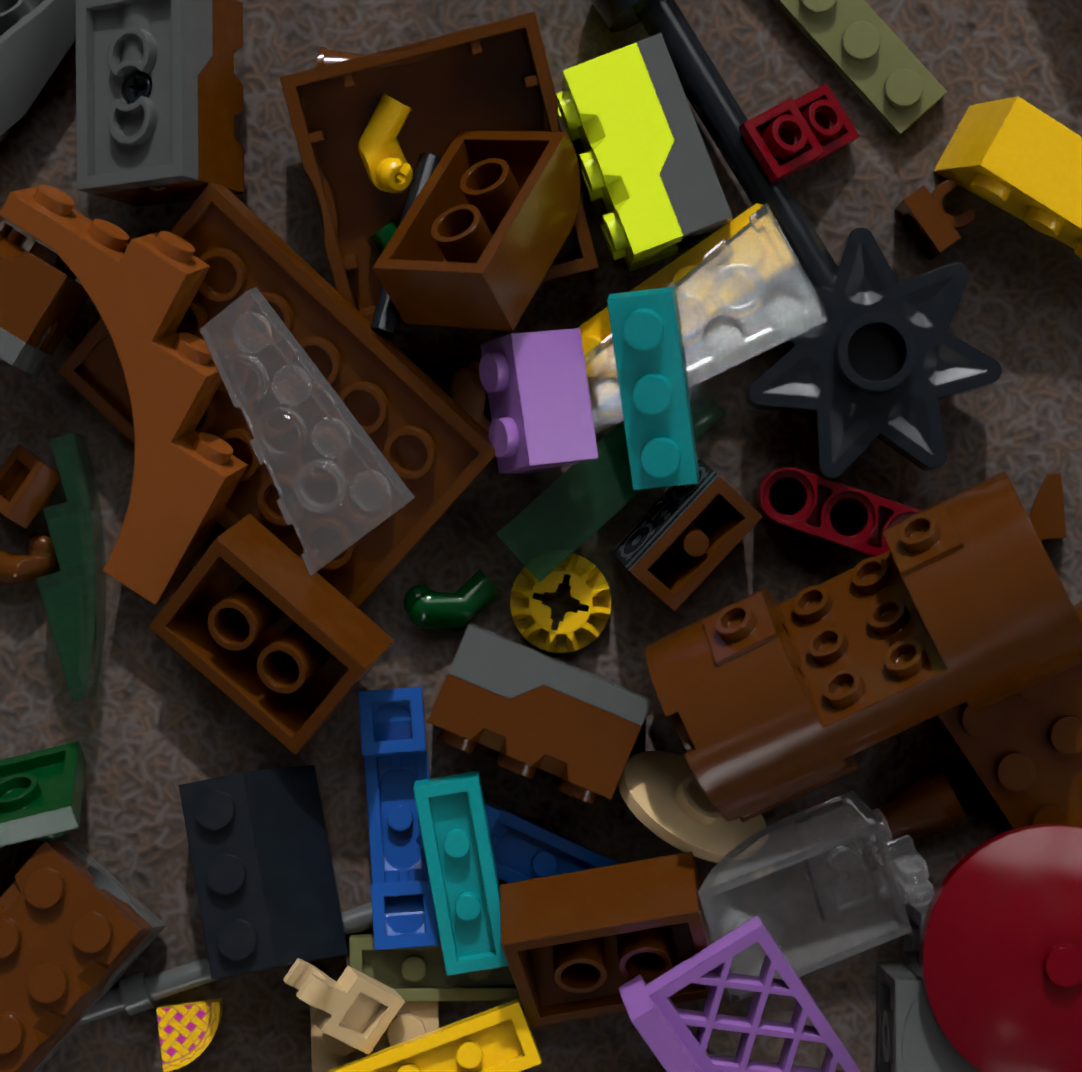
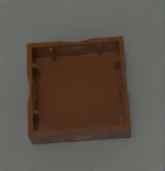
(453, 82)

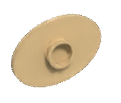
(674, 806)

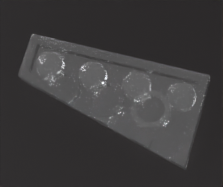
(729, 310)
(316, 451)

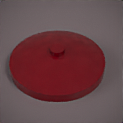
(1008, 952)

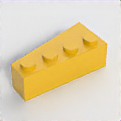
(1021, 165)

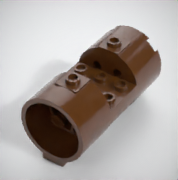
(795, 688)

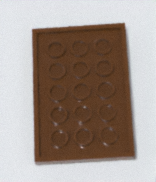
(402, 410)

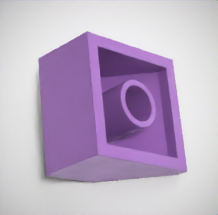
(538, 401)

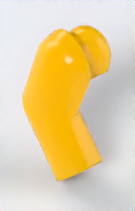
(381, 149)

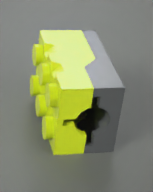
(641, 153)

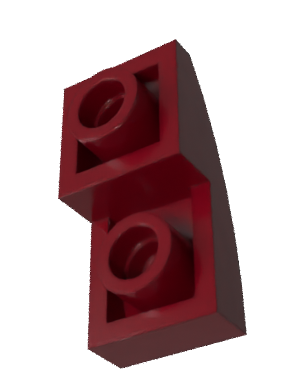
(799, 133)

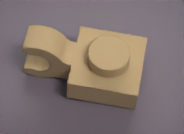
(349, 1009)

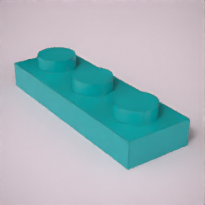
(653, 388)
(461, 871)

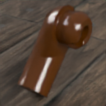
(38, 562)

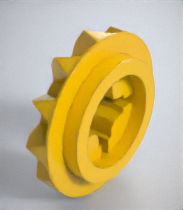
(577, 628)

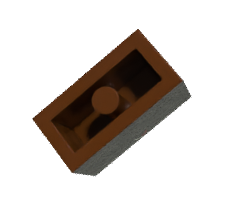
(686, 536)

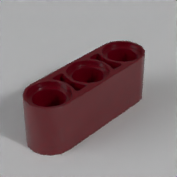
(816, 505)

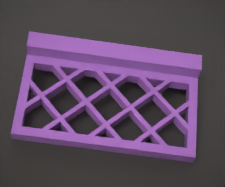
(680, 1050)

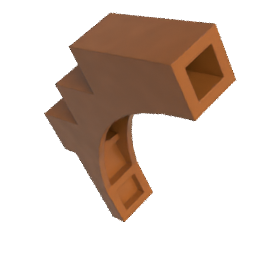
(142, 296)

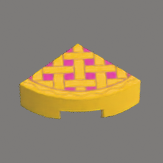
(186, 1030)

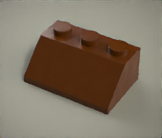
(596, 929)

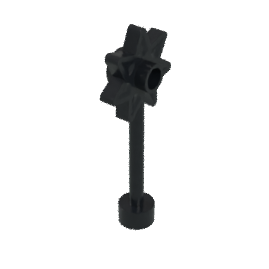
(884, 341)

